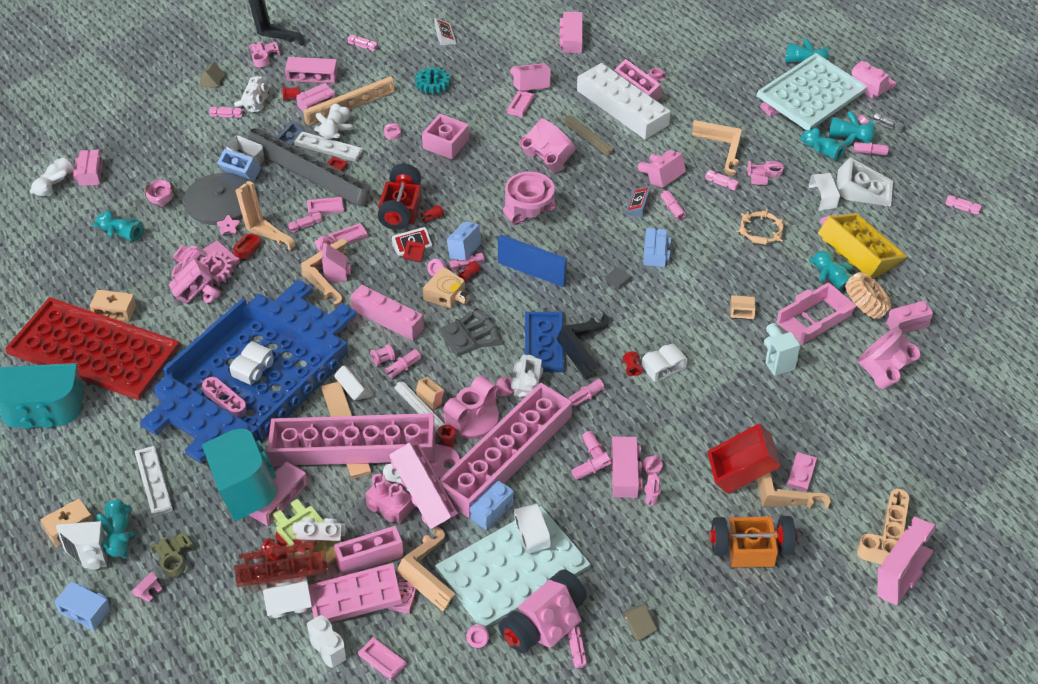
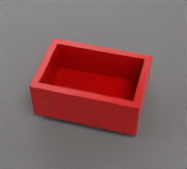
(743, 458)

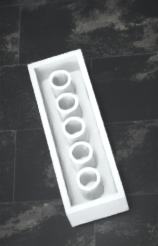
(623, 101)

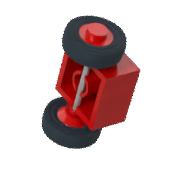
(400, 197)

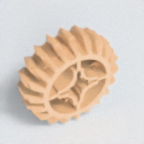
(868, 295)

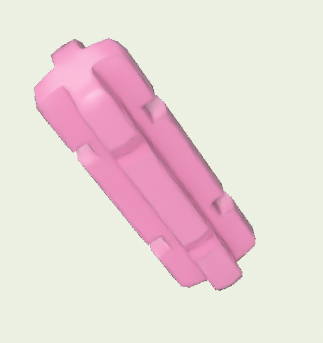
(362, 42)
(226, 112)
(722, 180)
(963, 204)
(305, 222)
(455, 265)
(577, 647)

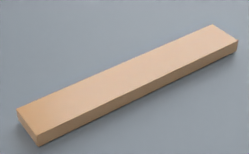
(351, 99)
(338, 406)

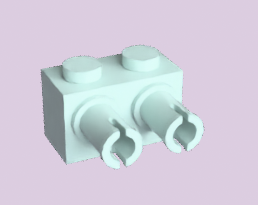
(782, 350)

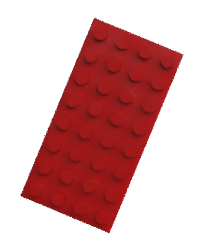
(104, 348)

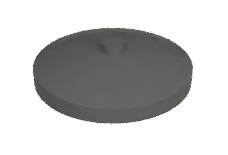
(214, 198)

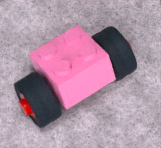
(545, 614)

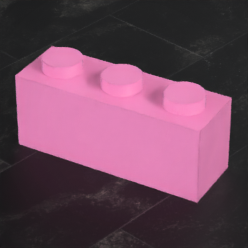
(571, 32)
(311, 70)
(639, 79)
(625, 467)
(289, 483)
(368, 550)

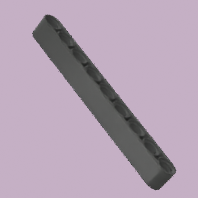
(311, 167)

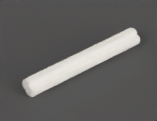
(415, 402)

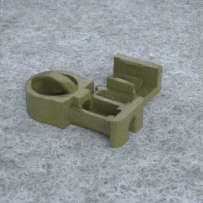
(169, 554)

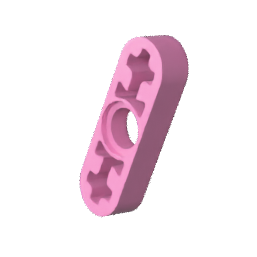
(222, 389)

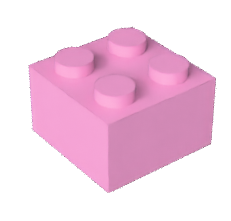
(445, 136)

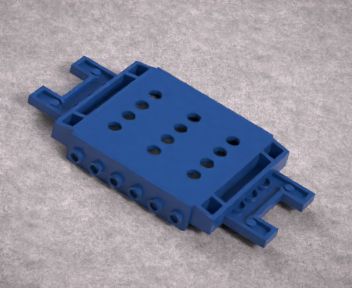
(286, 322)

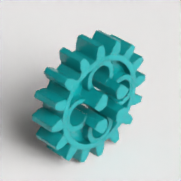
(441, 80)

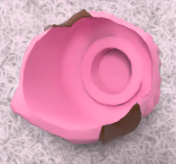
(160, 192)

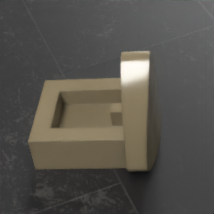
(211, 76)
(639, 621)

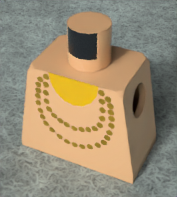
(445, 289)

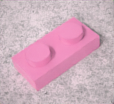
(801, 472)

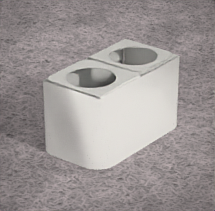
(247, 146)
(829, 192)
(532, 528)

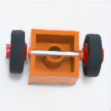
(752, 539)

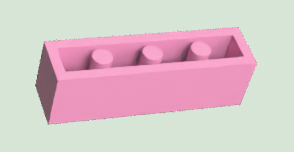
(387, 312)
(422, 484)

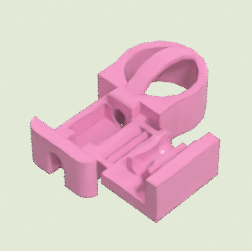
(260, 55)
(760, 173)
(184, 257)

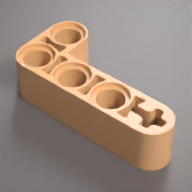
(876, 547)

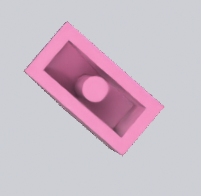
(335, 264)

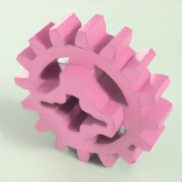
(219, 267)

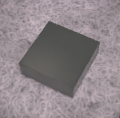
(618, 278)

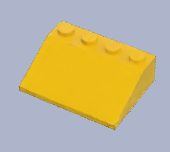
(861, 244)

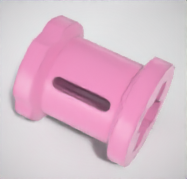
(377, 358)

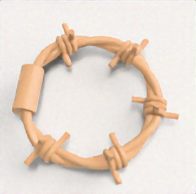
(761, 240)

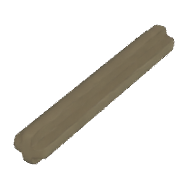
(589, 135)

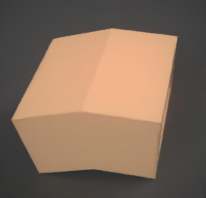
(742, 307)
(429, 393)

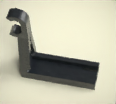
(267, 29)
(573, 347)

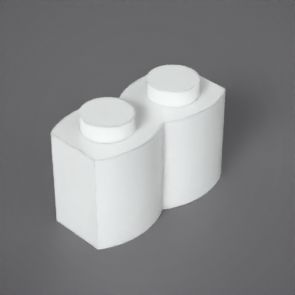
(664, 362)
(251, 363)
(326, 641)

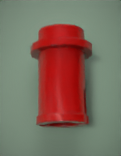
(432, 214)
(472, 269)

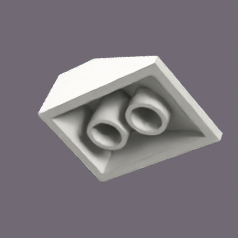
(863, 184)

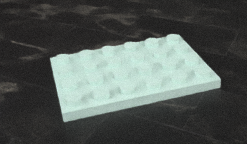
(812, 91)
(499, 574)

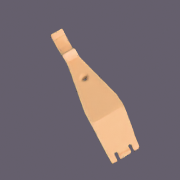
(720, 133)
(253, 217)
(314, 264)
(773, 498)
(420, 577)

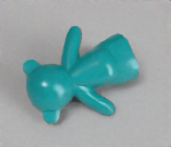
(799, 53)
(852, 130)
(827, 146)
(125, 228)
(834, 271)
(115, 524)

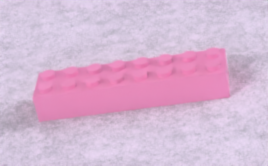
(348, 438)
(506, 447)

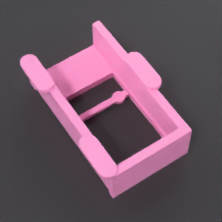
(807, 299)
(905, 562)

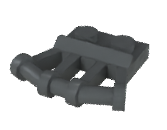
(459, 336)

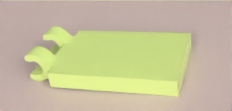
(285, 528)

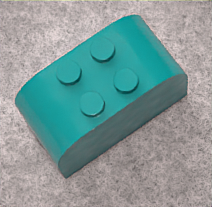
(40, 395)
(241, 472)

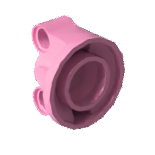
(549, 144)
(528, 196)
(887, 357)
(473, 409)

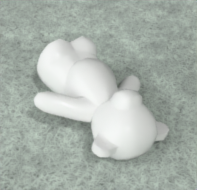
(335, 122)
(54, 174)

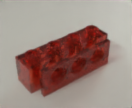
(282, 568)

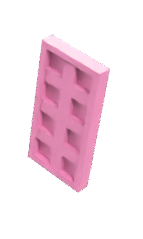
(355, 593)

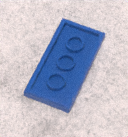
(532, 260)
(541, 337)

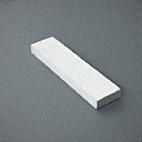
(328, 146)
(153, 481)

